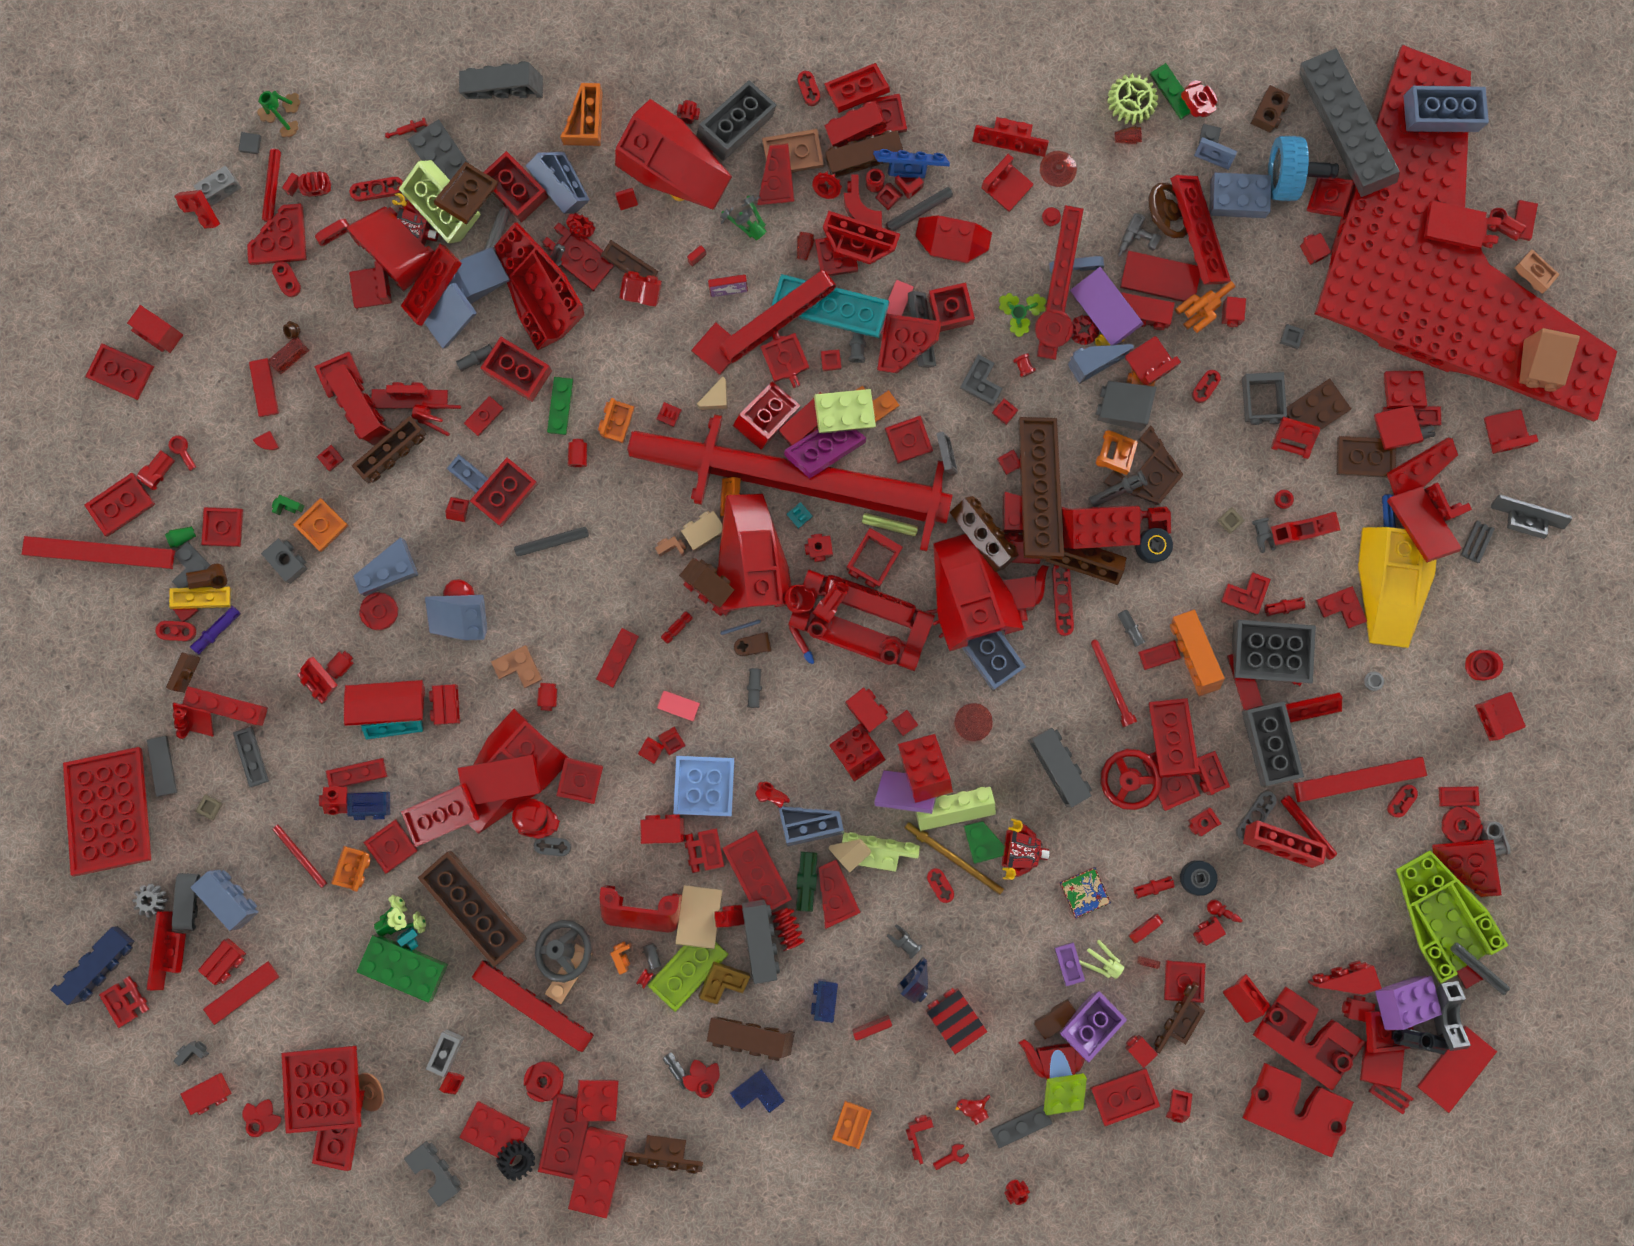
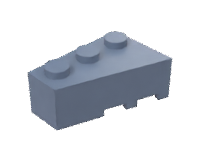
(559, 180)

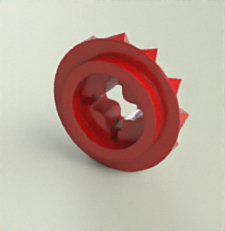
(822, 189)
(575, 223)
(1084, 338)

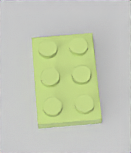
(844, 411)

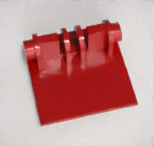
(191, 719)

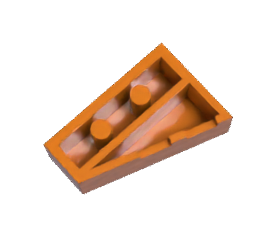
(585, 119)

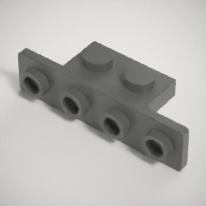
(1529, 517)

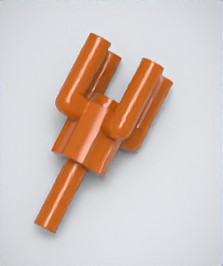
(1203, 307)

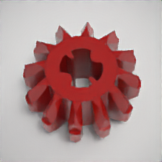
(314, 184)

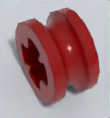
(644, 978)

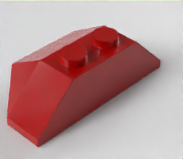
(952, 238)
(858, 239)

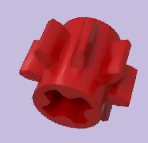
(688, 111)
(1017, 1192)

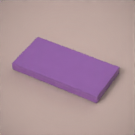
(1106, 307)

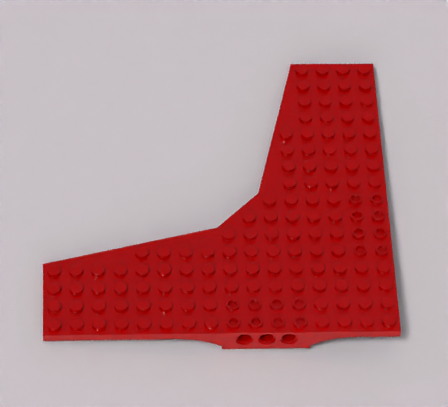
(1435, 296)

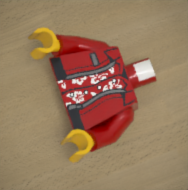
(414, 221)
(1021, 850)

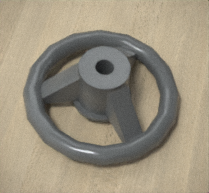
(563, 950)

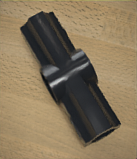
(1420, 1040)

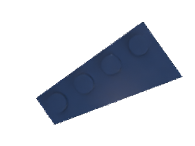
(94, 967)

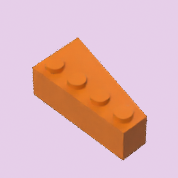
(1197, 653)

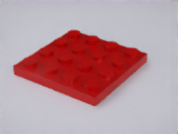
(321, 1089)

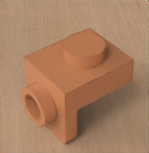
(666, 545)

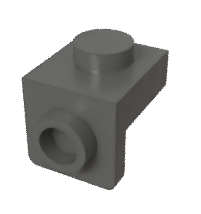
(186, 1052)

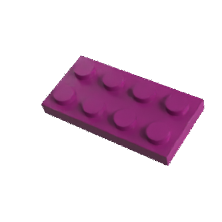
(823, 449)

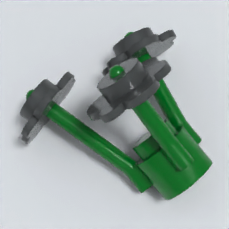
(756, 229)

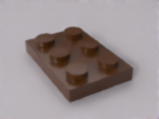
(465, 193)
(1319, 406)
(1364, 457)

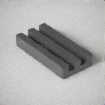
(1484, 527)

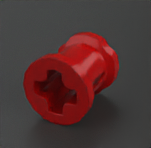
(1024, 365)

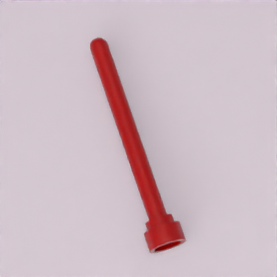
(1127, 717)

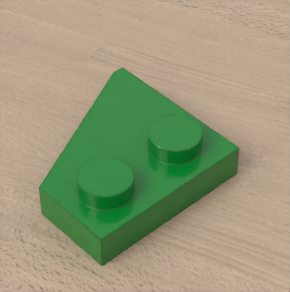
(983, 842)

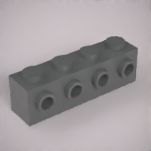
(759, 941)

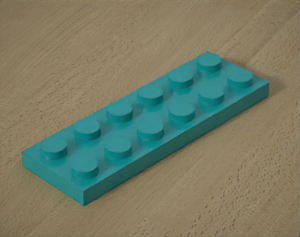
(840, 308)

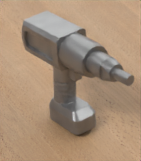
(1133, 231)

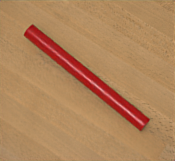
(299, 856)

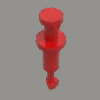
(408, 128)

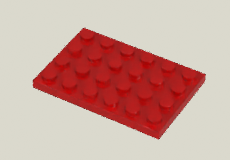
(106, 811)

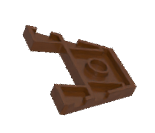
(1159, 470)

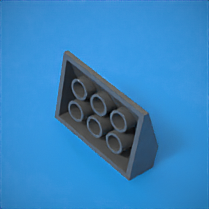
(1273, 651)

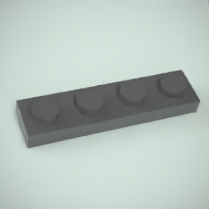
(919, 309)

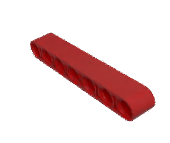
(777, 316)
(1360, 779)
(531, 1006)

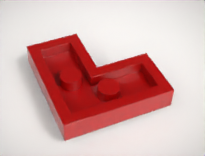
(196, 202)
(831, 262)
(1249, 598)
(1347, 603)

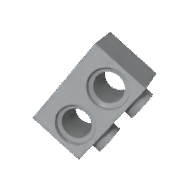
(218, 185)

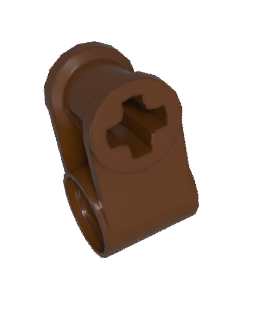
(756, 644)

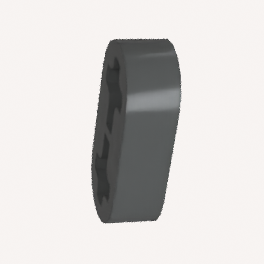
(552, 851)

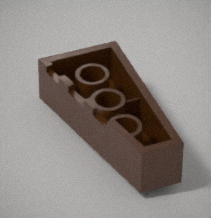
(750, 1038)

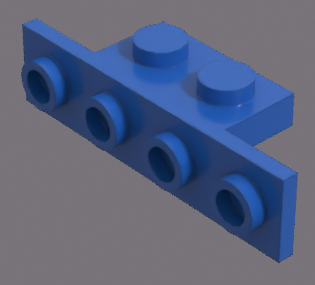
(910, 164)

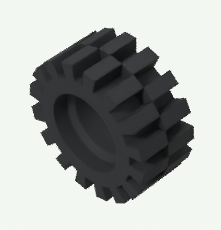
(510, 1152)

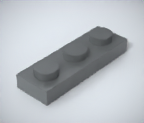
(1020, 1126)

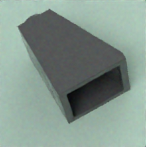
(1126, 404)

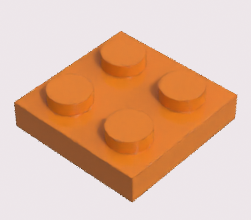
(320, 524)

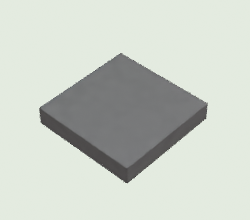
(947, 453)

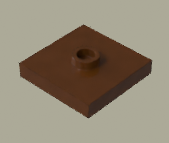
(183, 672)

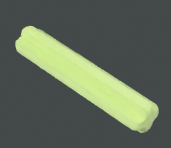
(889, 524)

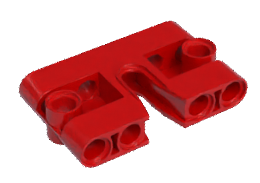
(1320, 1055)
(1308, 1127)

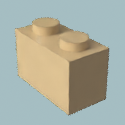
(702, 531)

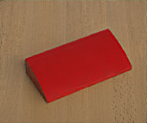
(384, 702)

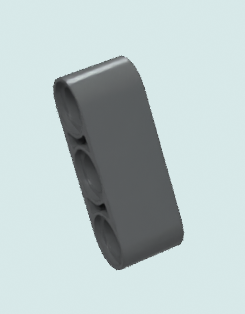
(185, 902)

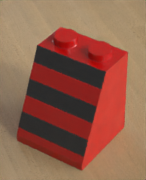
(955, 1020)

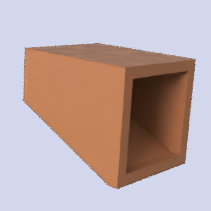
(1547, 359)

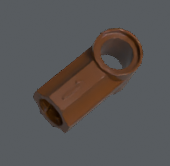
(212, 576)

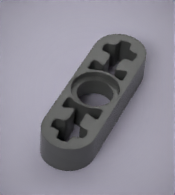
(1264, 815)

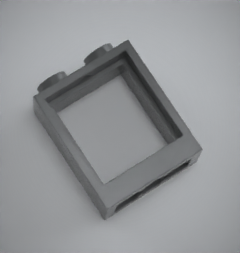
(1264, 378)

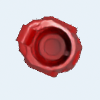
(530, 816)

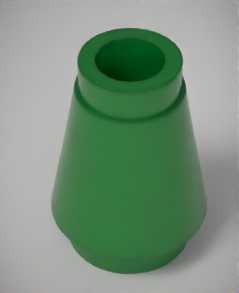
(179, 536)

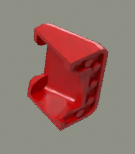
(391, 246)
(661, 920)

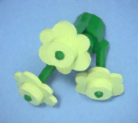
(394, 918)

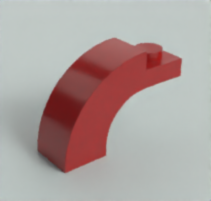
(854, 206)
(1305, 529)

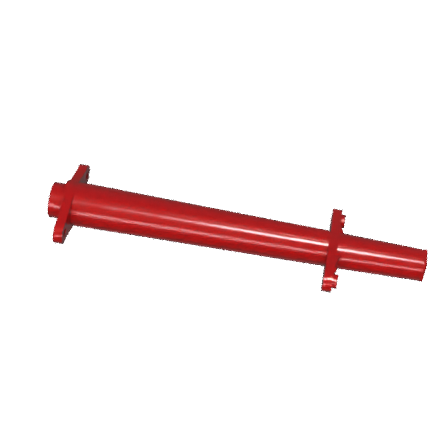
(833, 484)

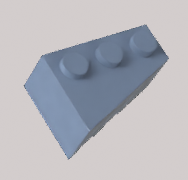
(387, 569)
(809, 825)

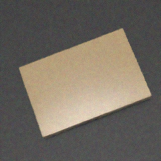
(697, 917)

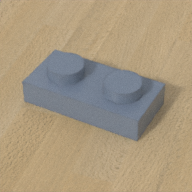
(1215, 153)

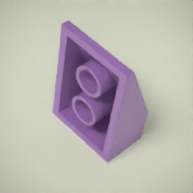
(1092, 1025)

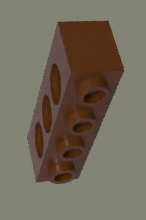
(975, 531)
(1094, 563)

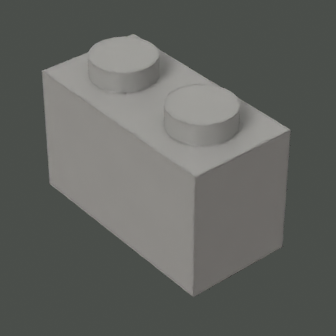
(445, 1053)

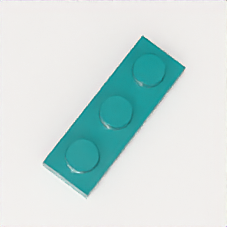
(381, 730)

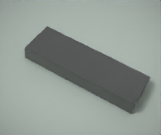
(250, 757)
(161, 766)

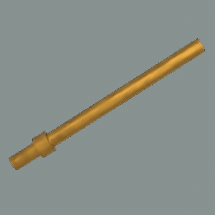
(923, 836)

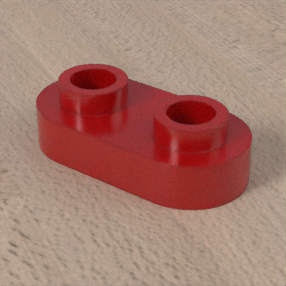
(285, 278)
(176, 631)

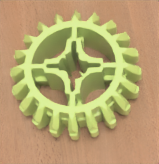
(1146, 91)

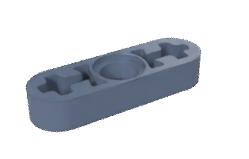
(1085, 263)

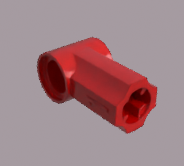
(1508, 225)
(154, 472)
(828, 605)

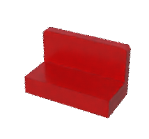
(1246, 999)

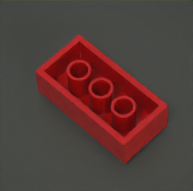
(1101, 527)
(598, 1172)

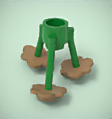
(269, 110)

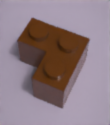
(705, 580)

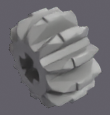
(156, 903)

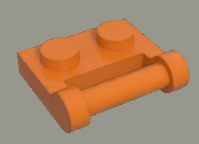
(1122, 455)

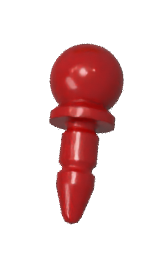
(1215, 908)

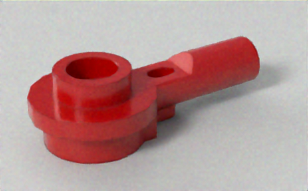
(179, 446)

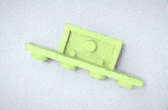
(883, 852)

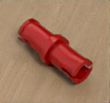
(1284, 606)
(1153, 887)

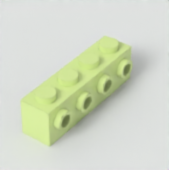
(958, 808)

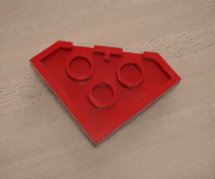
(280, 238)
(905, 340)
(1472, 864)

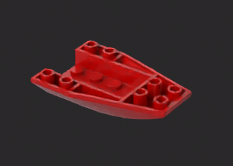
(670, 157)
(538, 288)
(751, 555)
(970, 594)
(514, 739)

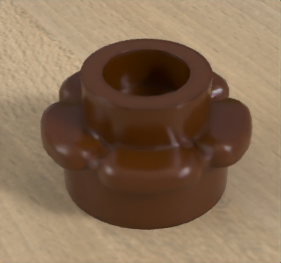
(291, 330)

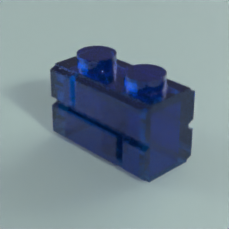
(368, 804)

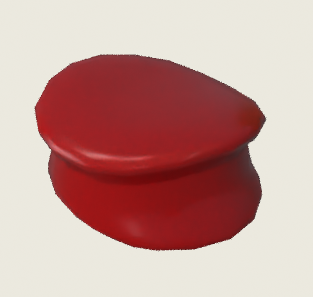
(1483, 665)

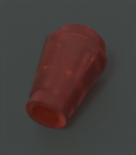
(1129, 135)
(804, 245)

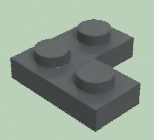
(976, 383)
(191, 560)

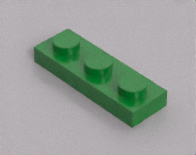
(1170, 89)
(560, 406)

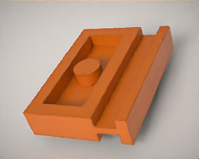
(851, 1124)

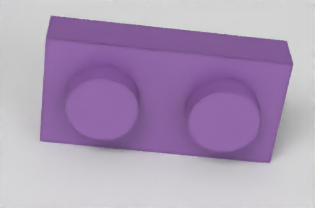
(1069, 964)

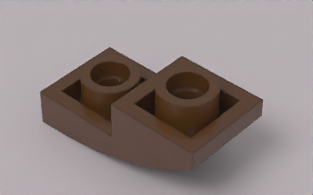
(1055, 1020)

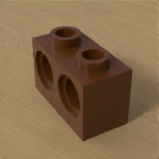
(1268, 108)

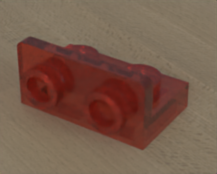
(288, 355)

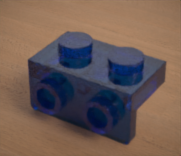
(825, 1001)

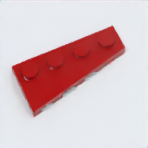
(1422, 468)

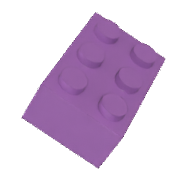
(1408, 1002)

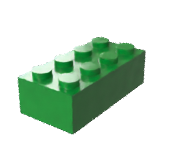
(402, 968)

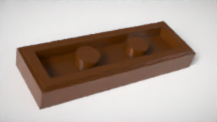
(626, 261)

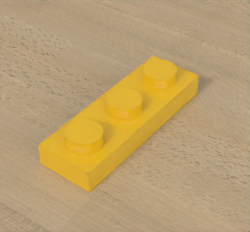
(199, 598)

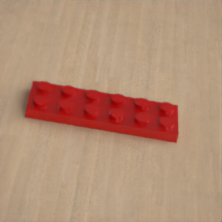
(1200, 229)

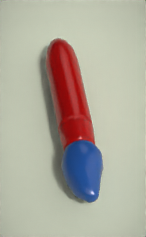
(803, 646)

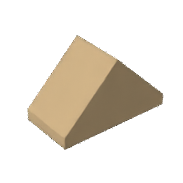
(715, 398)
(850, 853)

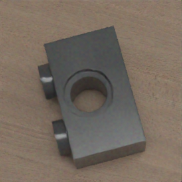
(274, 555)

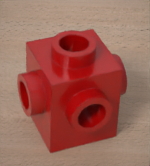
(825, 551)
(334, 800)

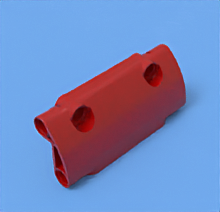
(860, 638)

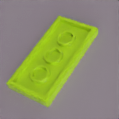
(685, 974)

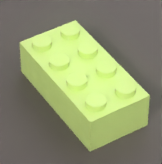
(421, 190)

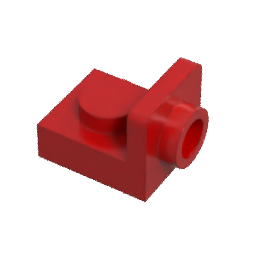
(1179, 1106)

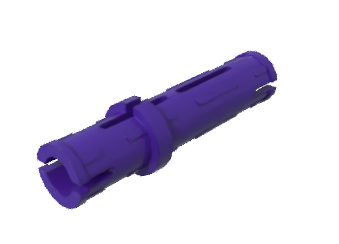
(212, 633)

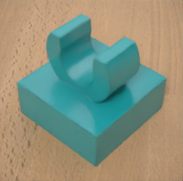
(799, 515)
(408, 937)

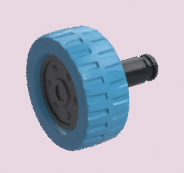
(1291, 167)

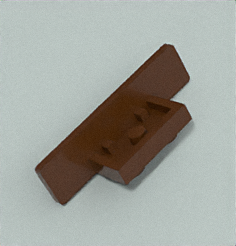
(1183, 1021)
(664, 1153)

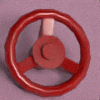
(1130, 779)

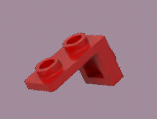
(921, 1123)

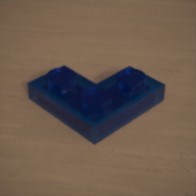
(758, 1086)

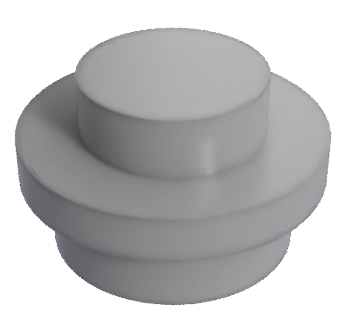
(1374, 681)

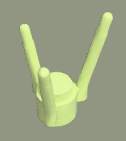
(1112, 967)

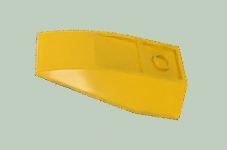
(1392, 584)

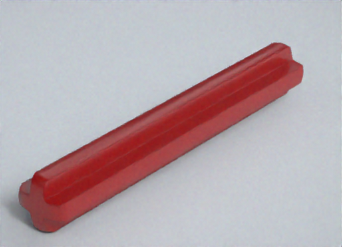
(271, 184)
(1307, 825)

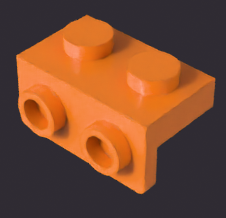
(616, 420)
(351, 868)

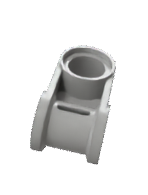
(1499, 837)

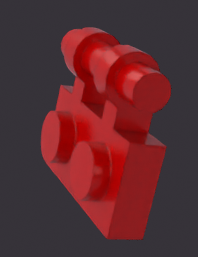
(316, 680)
(710, 850)
(118, 1004)

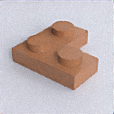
(520, 661)

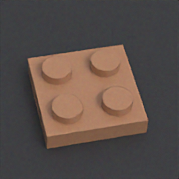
(1536, 271)

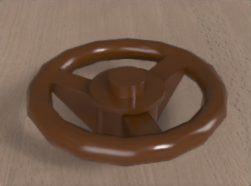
(1165, 210)

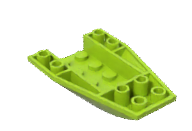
(1446, 914)

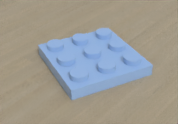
(703, 786)

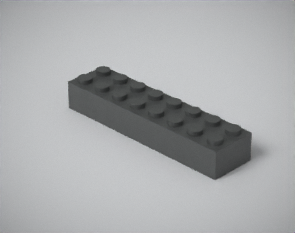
(1349, 122)

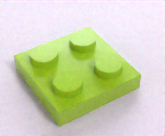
(1065, 1094)

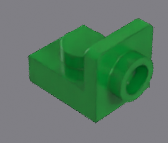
(290, 505)

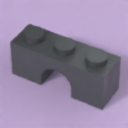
(426, 1158)

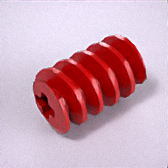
(788, 928)

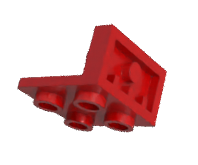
(1006, 184)
(370, 287)
(1151, 361)
(1508, 431)
(1438, 499)
(1500, 716)
(857, 752)

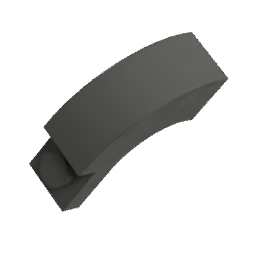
(1449, 1023)

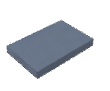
(450, 315)

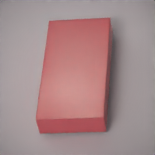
(678, 705)

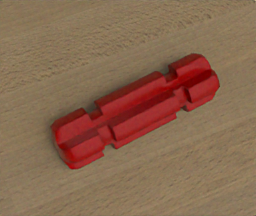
(676, 627)

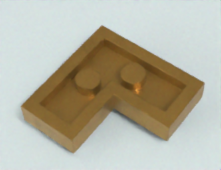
(722, 977)

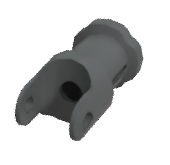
(1263, 533)
(906, 942)

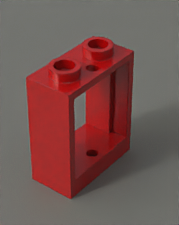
(884, 542)

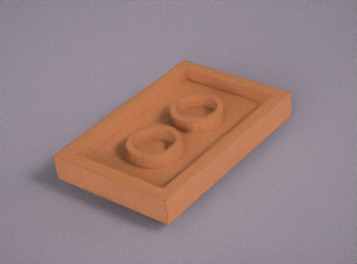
(803, 149)

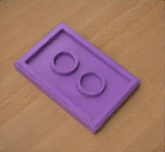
(896, 793)

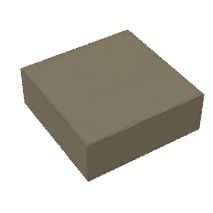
(1230, 520)
(209, 807)

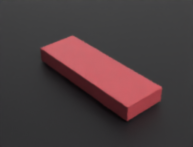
(898, 299)

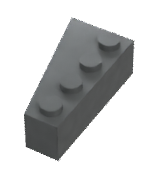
(501, 81)

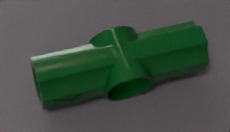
(806, 881)

